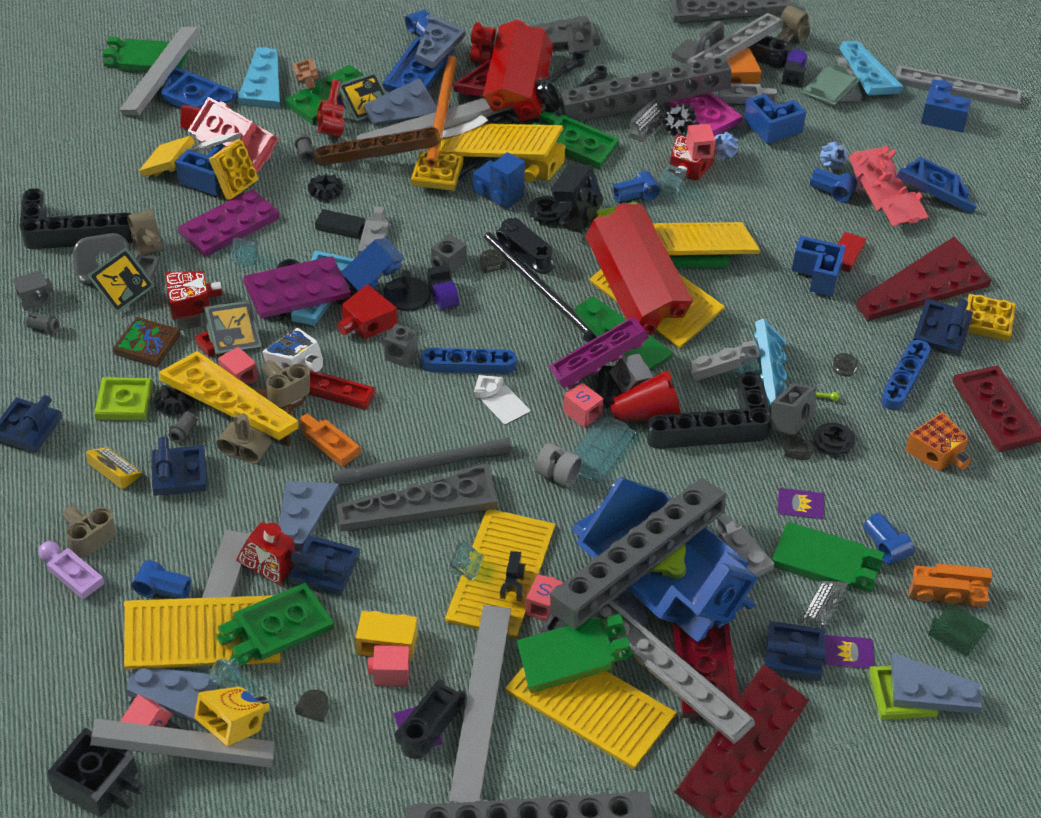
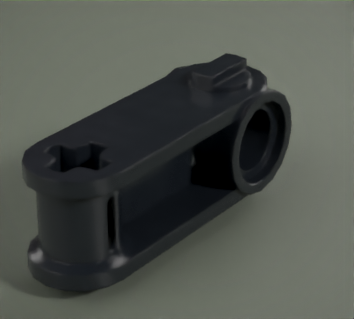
(771, 51)
(526, 245)
(429, 719)

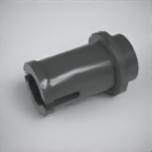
(303, 144)
(47, 323)
(179, 432)

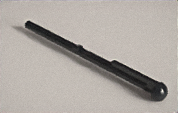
(540, 286)

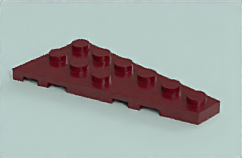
(935, 276)

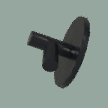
(407, 292)

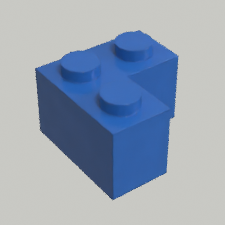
(943, 109)
(774, 121)
(197, 172)
(501, 180)
(821, 261)
(372, 263)

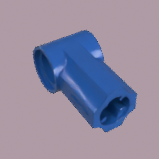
(417, 22)
(641, 186)
(839, 186)
(889, 541)
(154, 579)

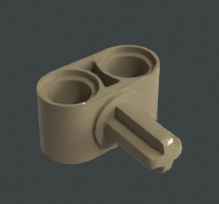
(795, 25)
(145, 232)
(286, 384)
(243, 441)
(88, 531)

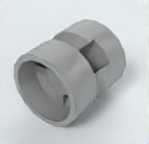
(557, 464)

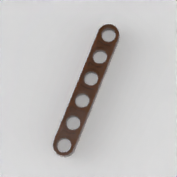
(377, 146)

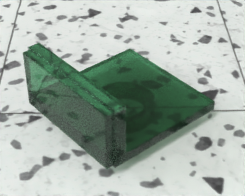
(958, 630)

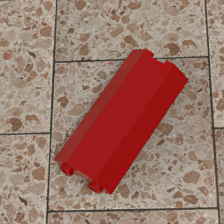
(517, 64)
(638, 267)

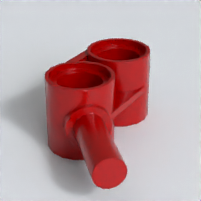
(483, 43)
(331, 113)

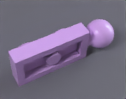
(70, 569)

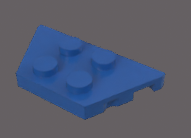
(193, 90)
(938, 182)

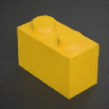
(385, 630)

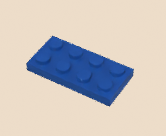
(410, 70)

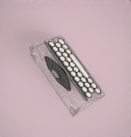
(646, 121)
(824, 604)

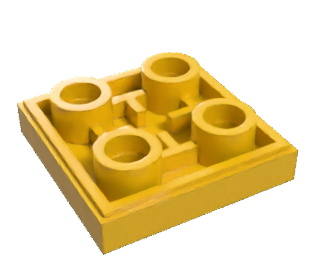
(166, 156)
(233, 169)
(442, 176)
(991, 317)

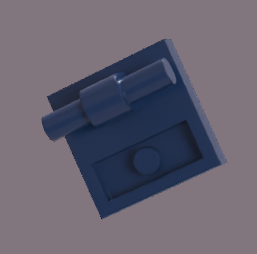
(944, 325)
(28, 423)
(178, 469)
(324, 565)
(795, 650)

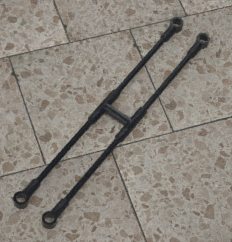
(577, 61)

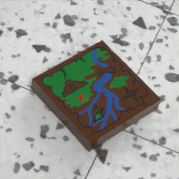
(146, 341)

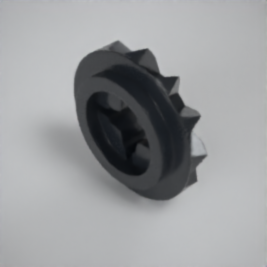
(548, 94)
(679, 127)
(333, 189)
(543, 203)
(170, 405)
(827, 432)

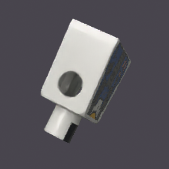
(295, 349)

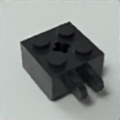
(576, 196)
(94, 775)

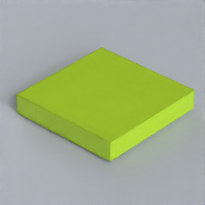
(123, 398)
(882, 688)

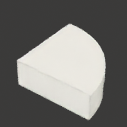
(487, 386)

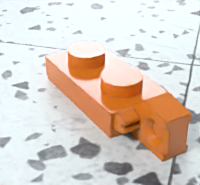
(330, 440)
(975, 575)
(948, 591)

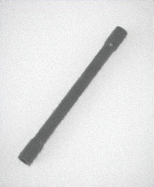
(354, 474)

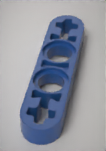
(468, 364)
(905, 374)

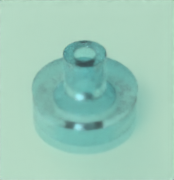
(225, 672)

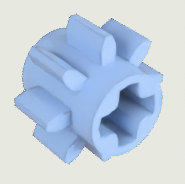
(725, 145)
(833, 155)

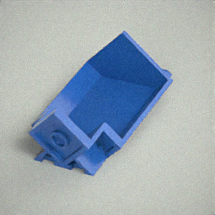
(714, 575)

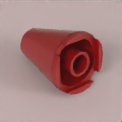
(647, 400)

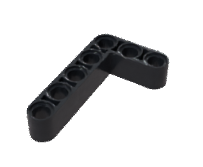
(64, 231)
(739, 425)

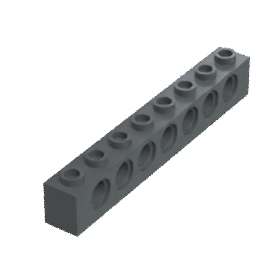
(639, 89)
(636, 553)
(601, 805)

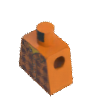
(939, 444)

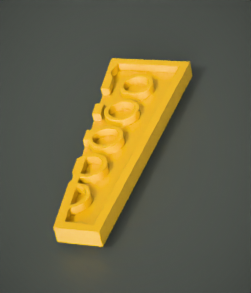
(218, 388)

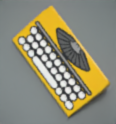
(113, 466)

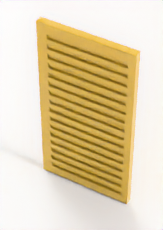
(498, 139)
(706, 238)
(677, 330)
(495, 539)
(181, 631)
(601, 712)

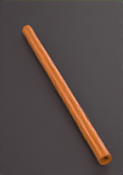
(442, 106)

